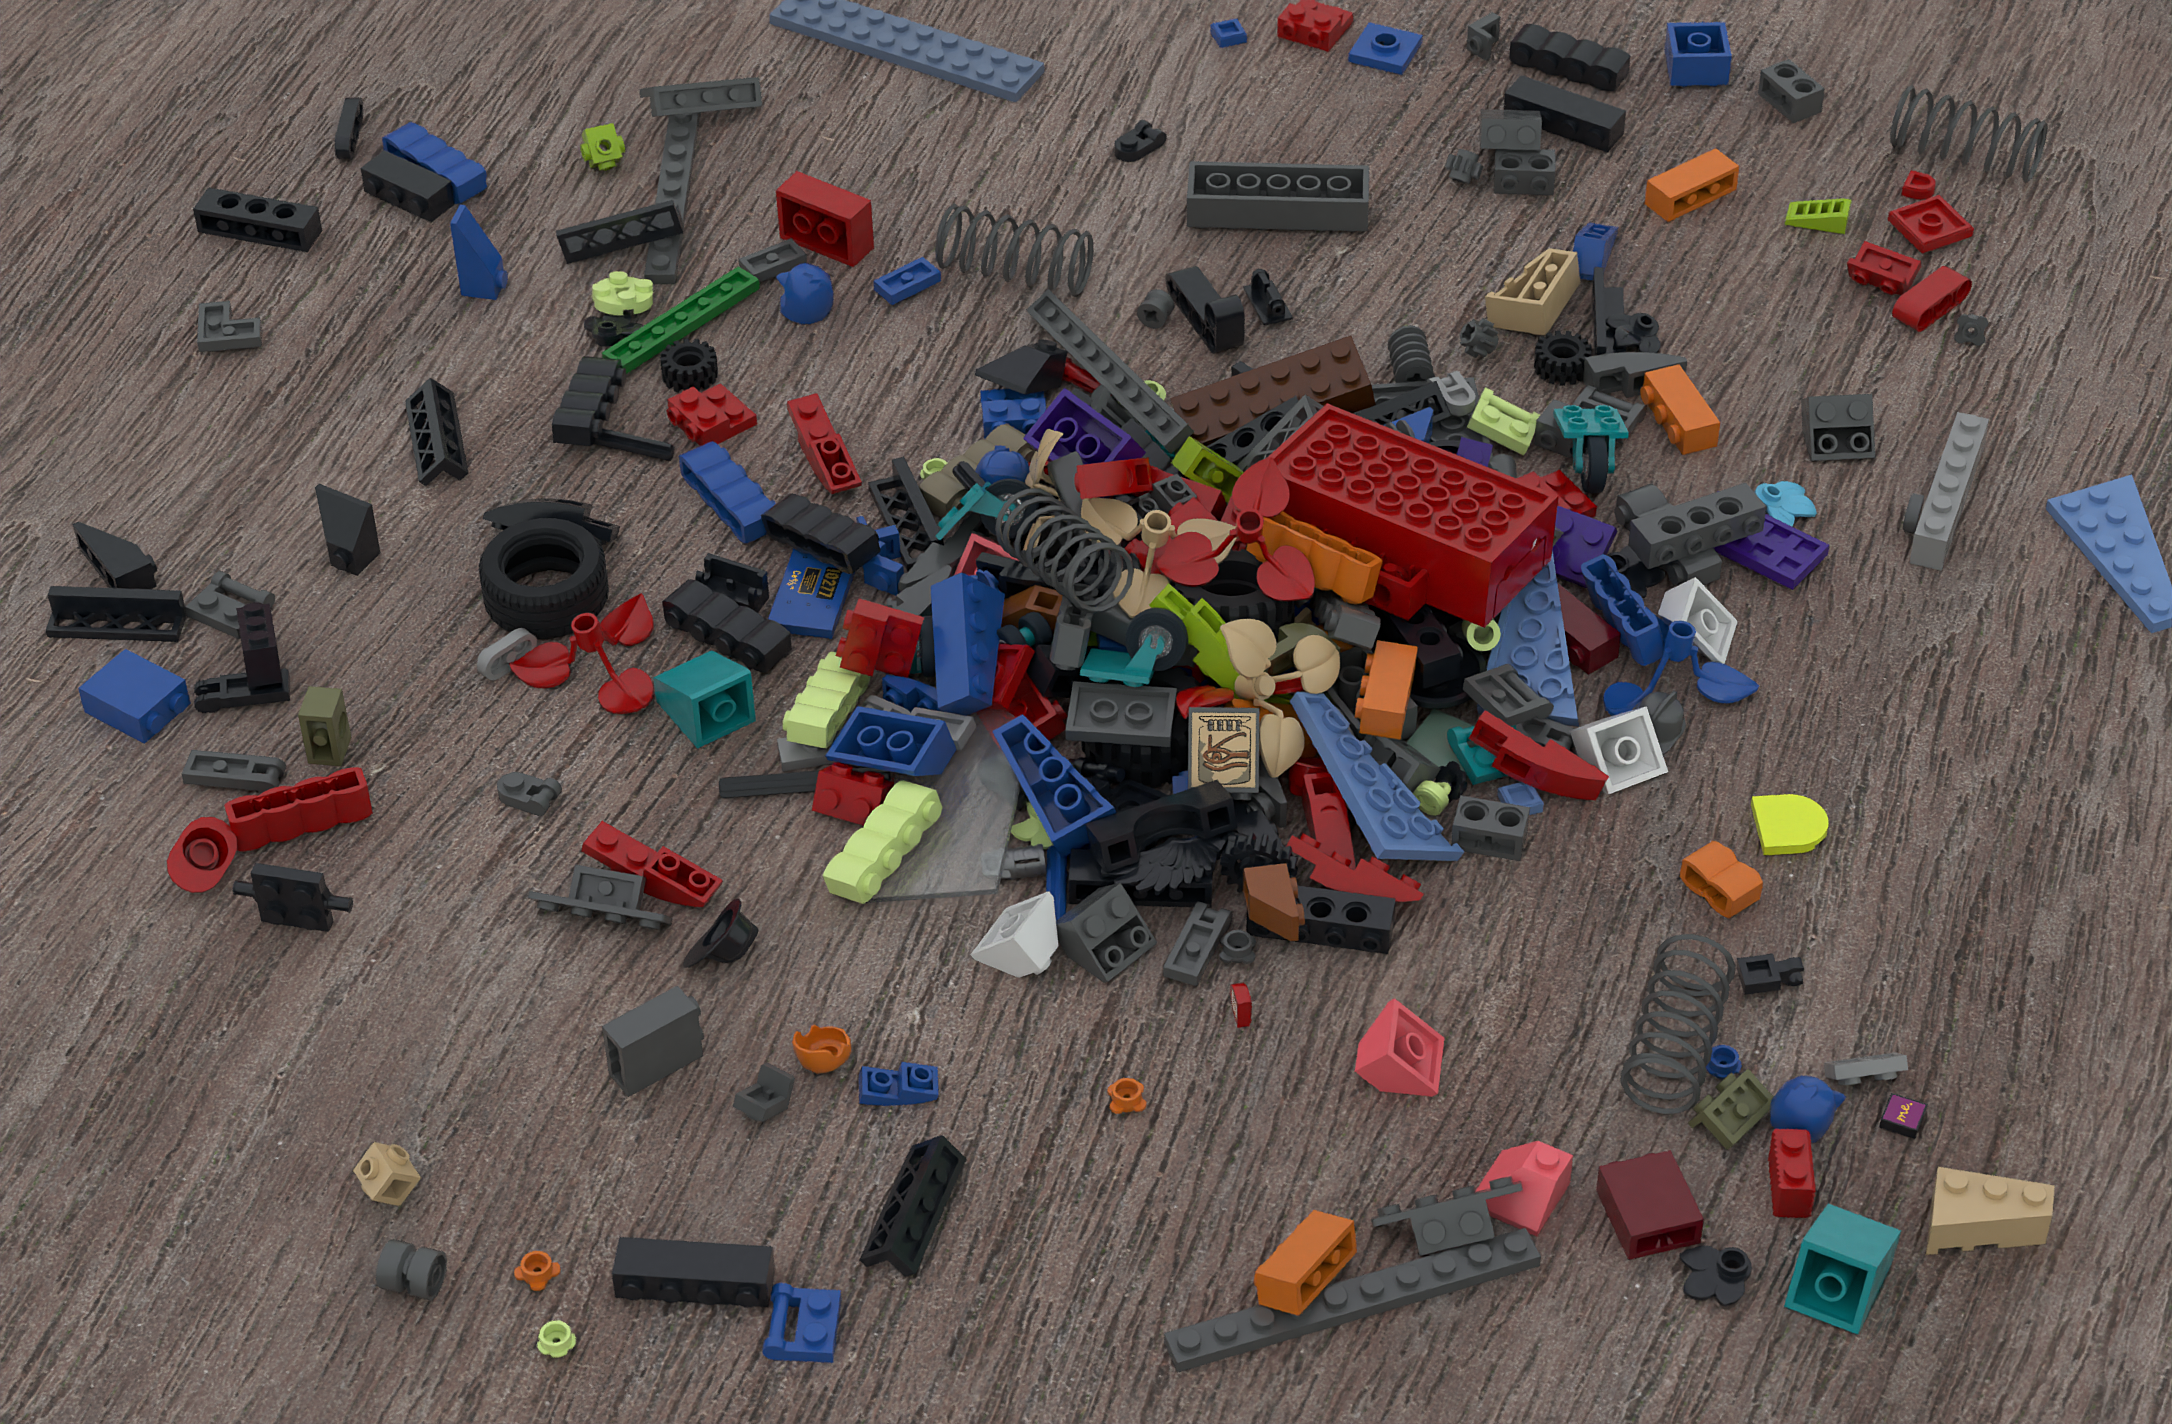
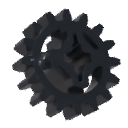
(1254, 853)

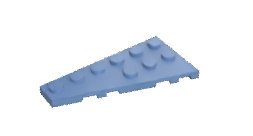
(2118, 540)
(1536, 644)
(1373, 792)

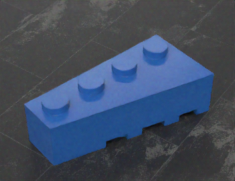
(965, 642)
(1052, 784)

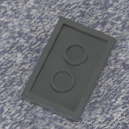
(1121, 714)

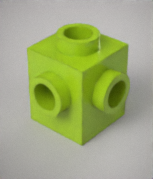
(606, 137)

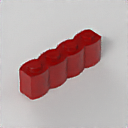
(301, 808)

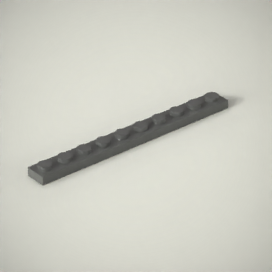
(673, 185)
(1110, 371)
(1354, 1299)

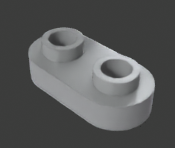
(495, 659)

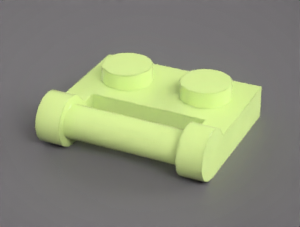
(1503, 422)

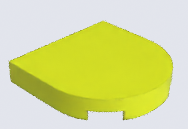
(1788, 823)

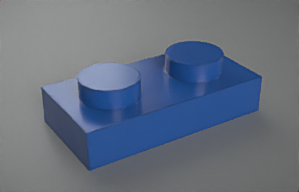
(907, 280)

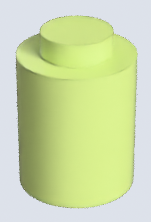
(1479, 637)

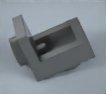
(1483, 34)
(767, 1096)

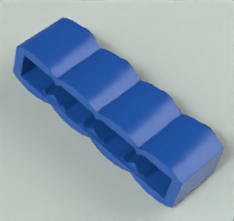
(432, 153)
(726, 490)
(1623, 609)

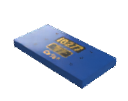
(810, 596)

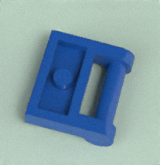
(815, 1326)

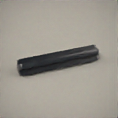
(636, 444)

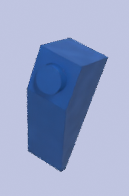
(1594, 247)
(476, 258)

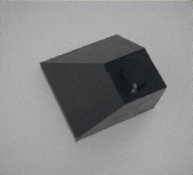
(1028, 368)
(347, 530)

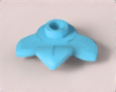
(1785, 501)

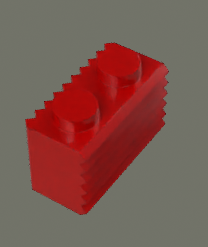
(1791, 1173)

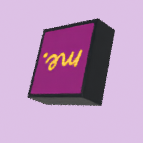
(1903, 1115)

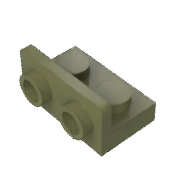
(1734, 1109)

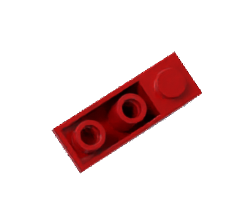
(1327, 815)

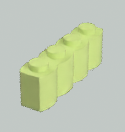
(824, 703)
(881, 843)

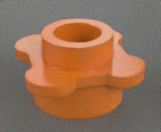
(1126, 1096)
(534, 1262)

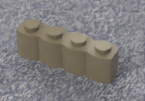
(944, 490)

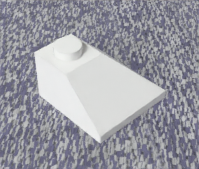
(1700, 608)
(1621, 748)
(1021, 938)

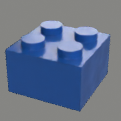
(1697, 54)

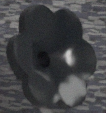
(1454, 777)

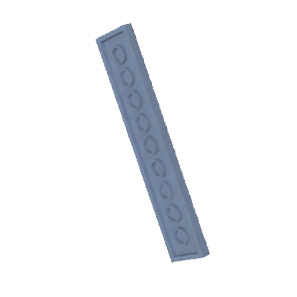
(911, 45)

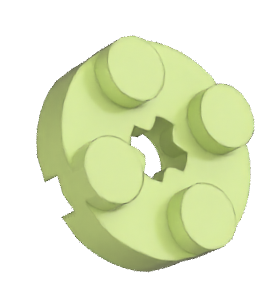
(622, 293)

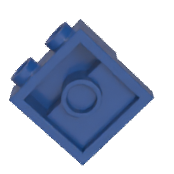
(1010, 408)

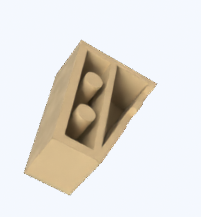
(1537, 295)
(1987, 1210)

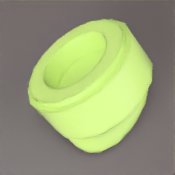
(1432, 796)

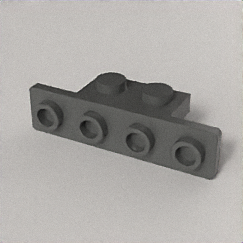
(604, 892)
(1451, 1220)

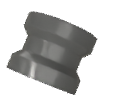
(1155, 308)

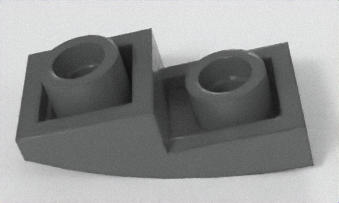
(1163, 497)

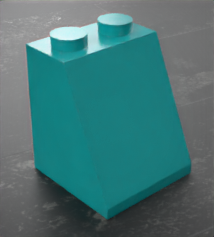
(707, 697)
(1841, 1268)

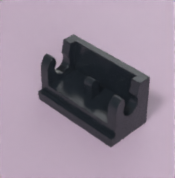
(736, 580)

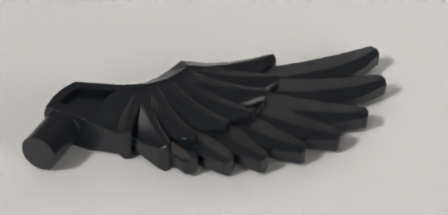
(1173, 863)

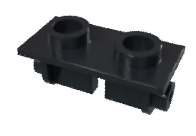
(1266, 299)

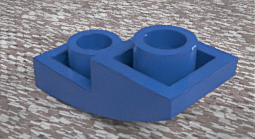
(909, 693)
(907, 1086)

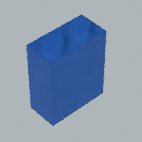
(134, 696)

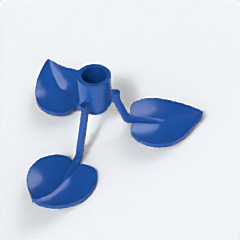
(1715, 679)

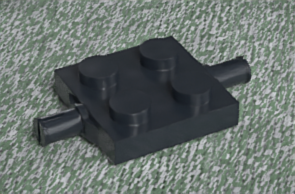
(292, 897)

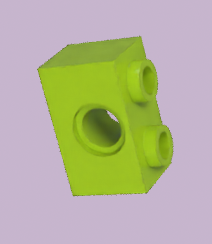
(1206, 467)

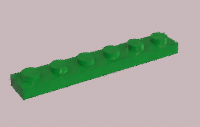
(683, 318)

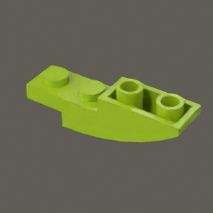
(1203, 633)

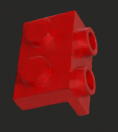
(1883, 269)
(849, 793)

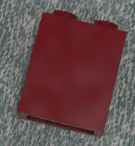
(1649, 1204)

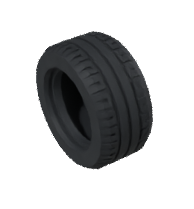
(539, 547)

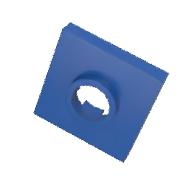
(1392, 56)

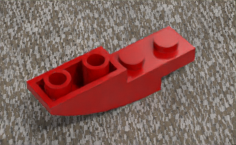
(822, 445)
(1113, 478)
(1545, 768)
(666, 873)
(1367, 878)

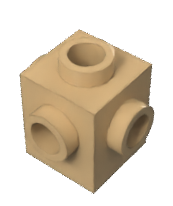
(387, 1173)

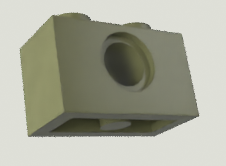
(324, 726)

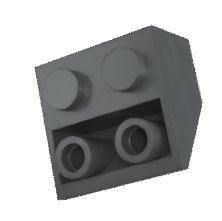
(1838, 427)
(1104, 932)

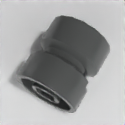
(405, 1268)

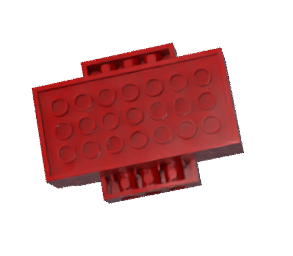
(1436, 520)

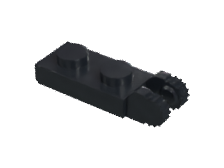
(233, 691)

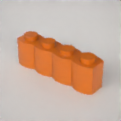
(1334, 561)

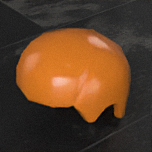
(822, 1048)

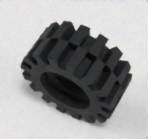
(1561, 357)
(689, 365)

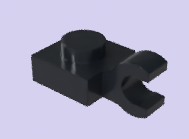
(1765, 974)

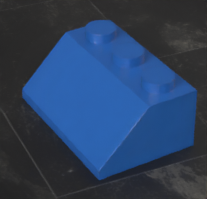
(893, 743)

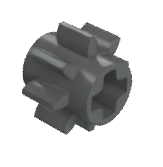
(1464, 166)
(1479, 337)

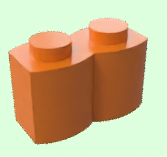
(1721, 879)

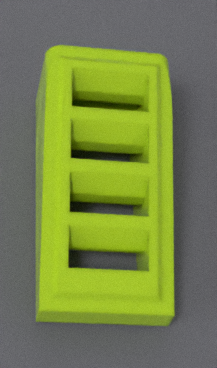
(1821, 215)

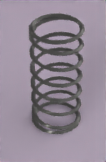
(2039, 134)
(1014, 246)
(1066, 587)
(1669, 1034)

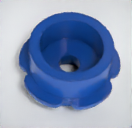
(1723, 1061)

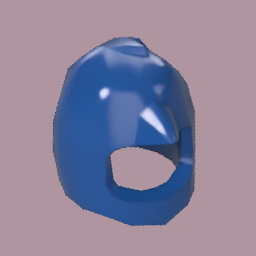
(806, 295)
(1805, 1105)

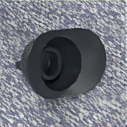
(726, 939)

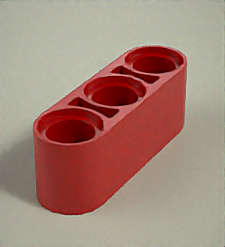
(1932, 298)

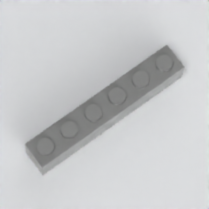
(1949, 491)

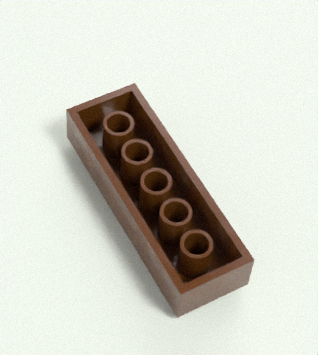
(1325, 374)

